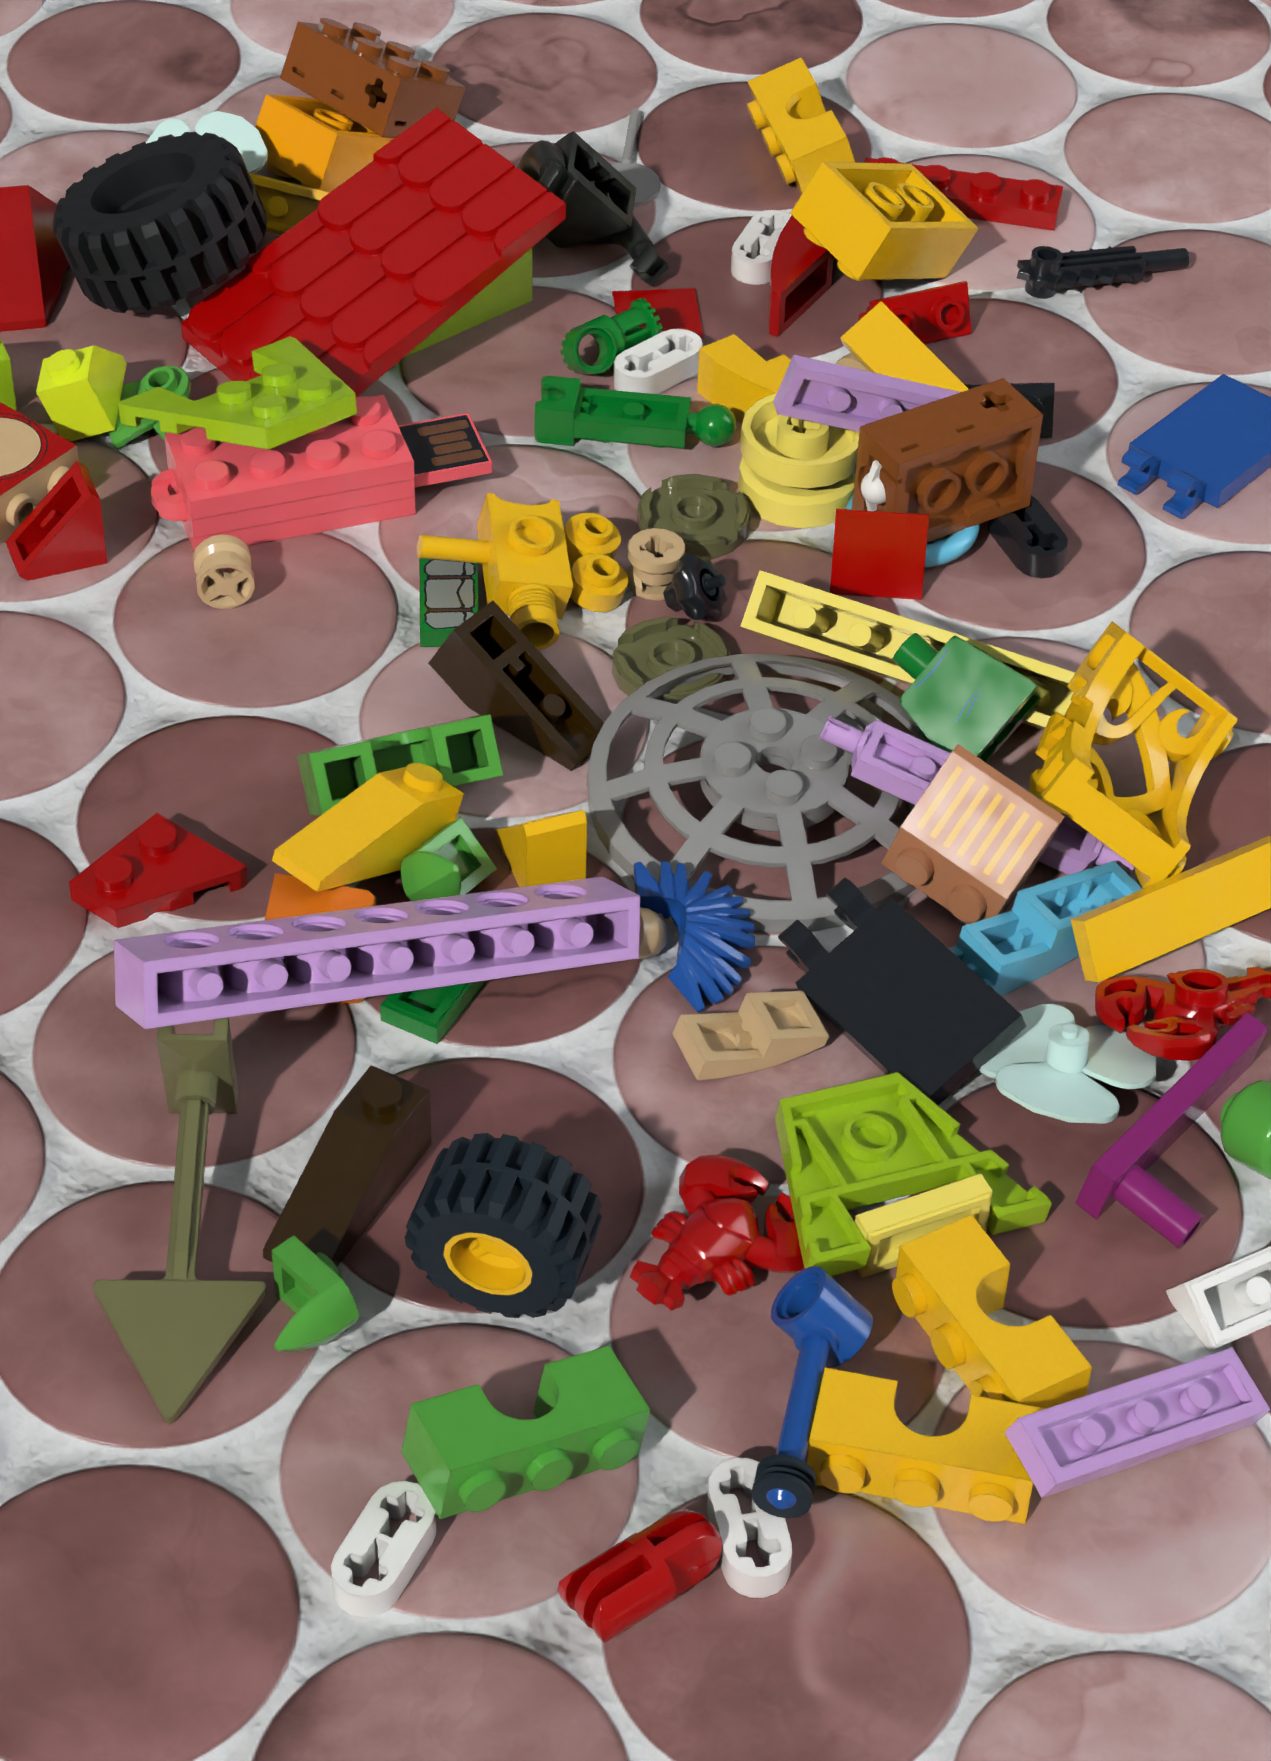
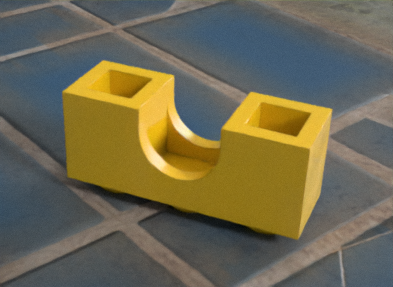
(795, 123)
(951, 1287)
(868, 1450)

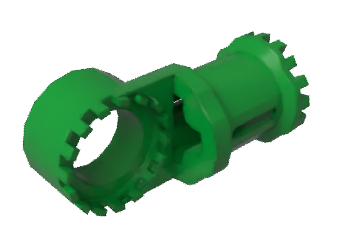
(611, 336)

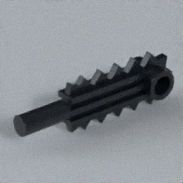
(1053, 270)

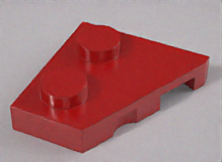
(152, 873)

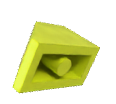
(82, 390)

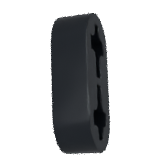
(1028, 528)

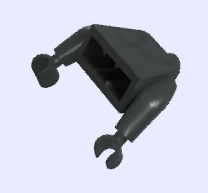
(596, 201)

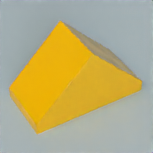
(546, 848)

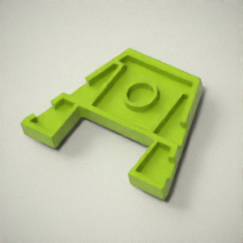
(282, 404)
(877, 1145)

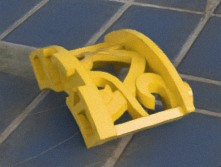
(1075, 782)

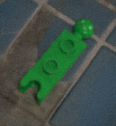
(625, 417)

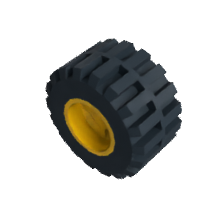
(504, 1225)

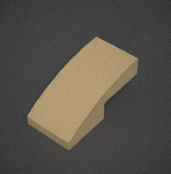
(760, 1035)

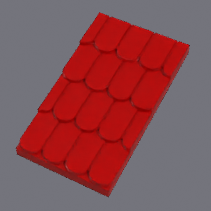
(387, 261)

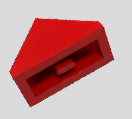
(62, 530)

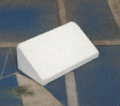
(1227, 1300)

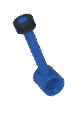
(827, 1331)

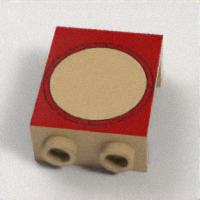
(29, 466)

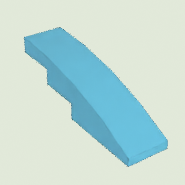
(1038, 931)

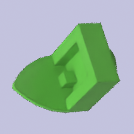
(445, 864)
(315, 1292)

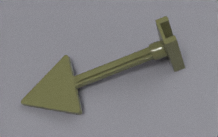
(183, 1324)

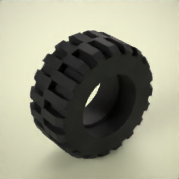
(160, 222)

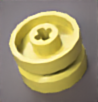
(795, 467)

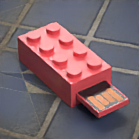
(316, 483)

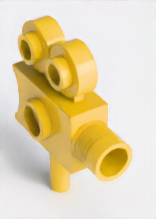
(528, 564)

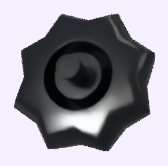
(697, 589)

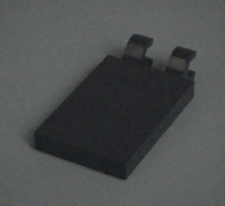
(902, 995)

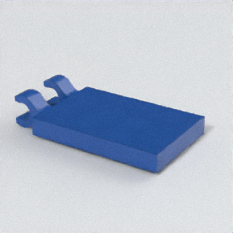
(1204, 447)

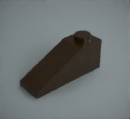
(507, 677)
(356, 1165)

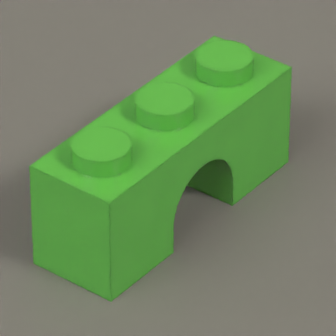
(458, 749)
(477, 1456)

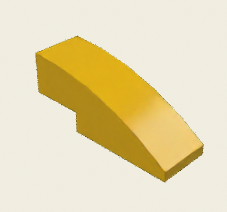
(737, 375)

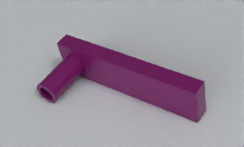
(1122, 1169)

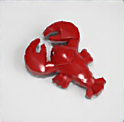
(1185, 1009)
(719, 1233)

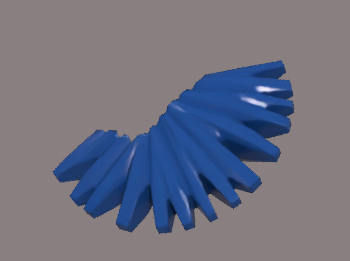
(708, 931)

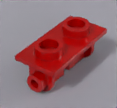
(932, 312)

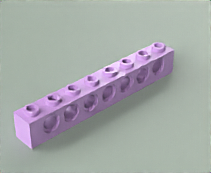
(373, 951)

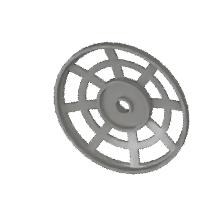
(743, 791)

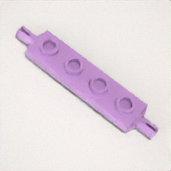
(908, 765)

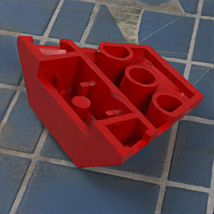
(29, 259)

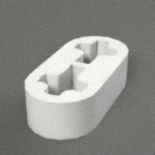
(755, 247)
(658, 362)
(738, 1528)
(371, 1540)

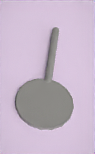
(640, 176)

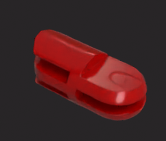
(642, 1573)

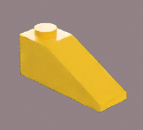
(371, 828)

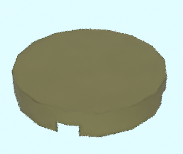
(699, 511)
(636, 662)

